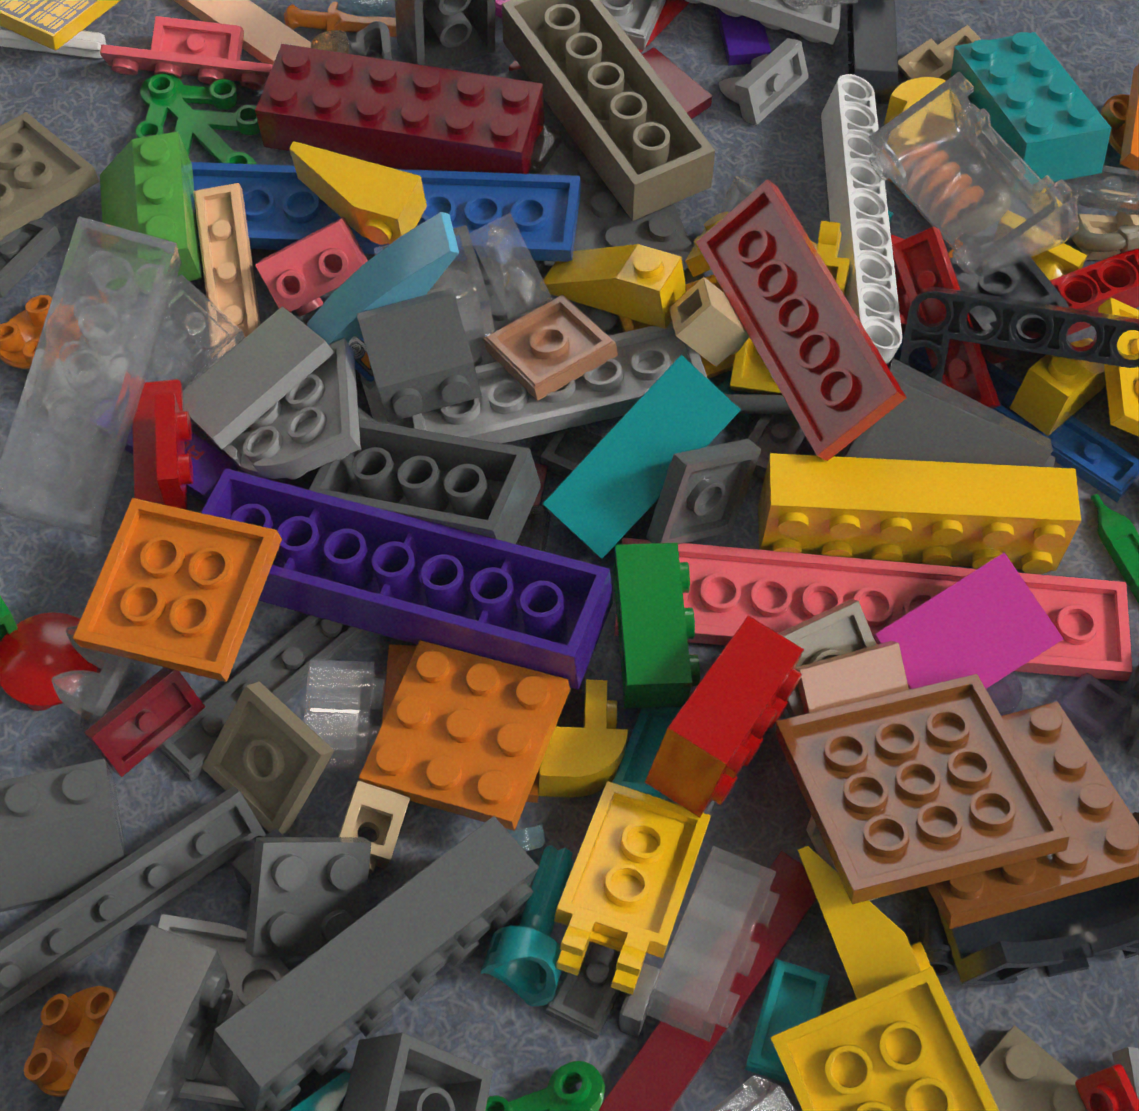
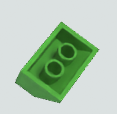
(152, 193)

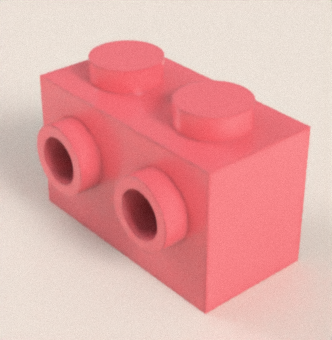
(312, 267)

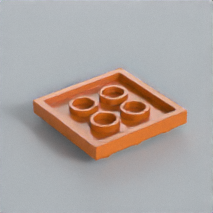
(178, 589)
(466, 733)

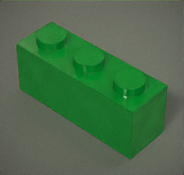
(654, 625)

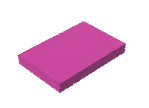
(974, 627)

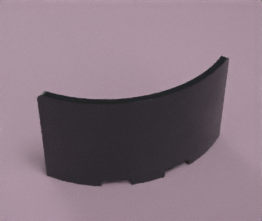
(1048, 935)

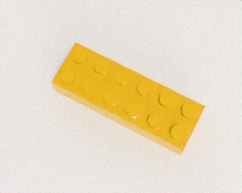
(918, 511)

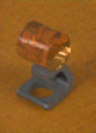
(373, 37)

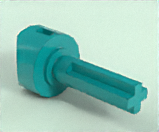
(526, 953)

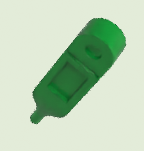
(1120, 541)

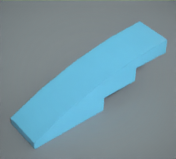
(394, 275)

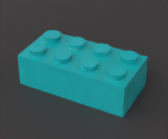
(1035, 105)

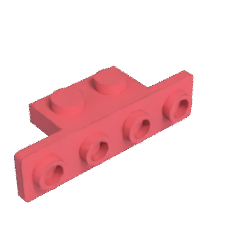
(191, 49)

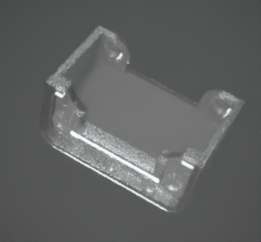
(972, 182)

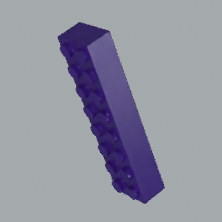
(422, 578)

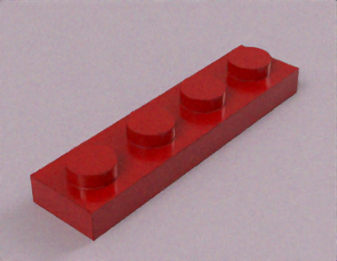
(926, 264)

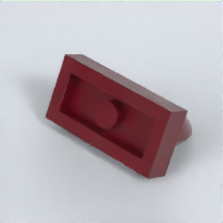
(144, 720)

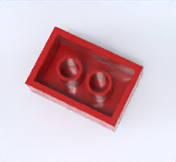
(726, 717)

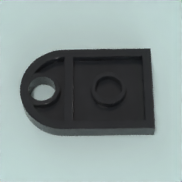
(1020, 282)

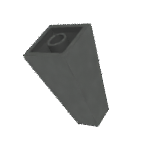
(948, 427)

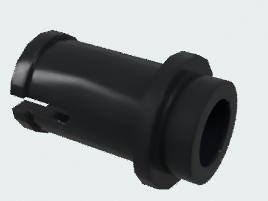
(934, 938)

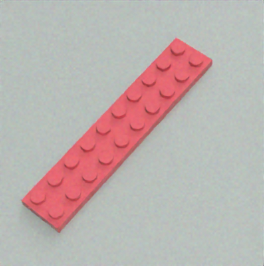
(793, 587)

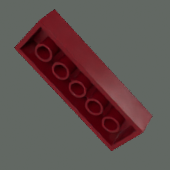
(400, 112)

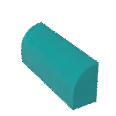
(632, 461)

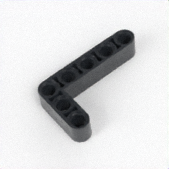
(873, 45)
(1005, 334)

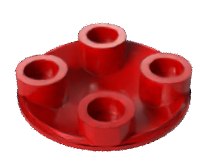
(35, 656)

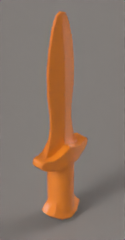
(333, 20)

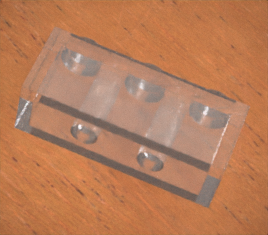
(713, 945)

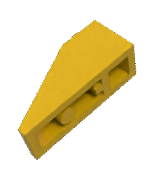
(371, 197)
(622, 281)
(1057, 389)
(868, 942)

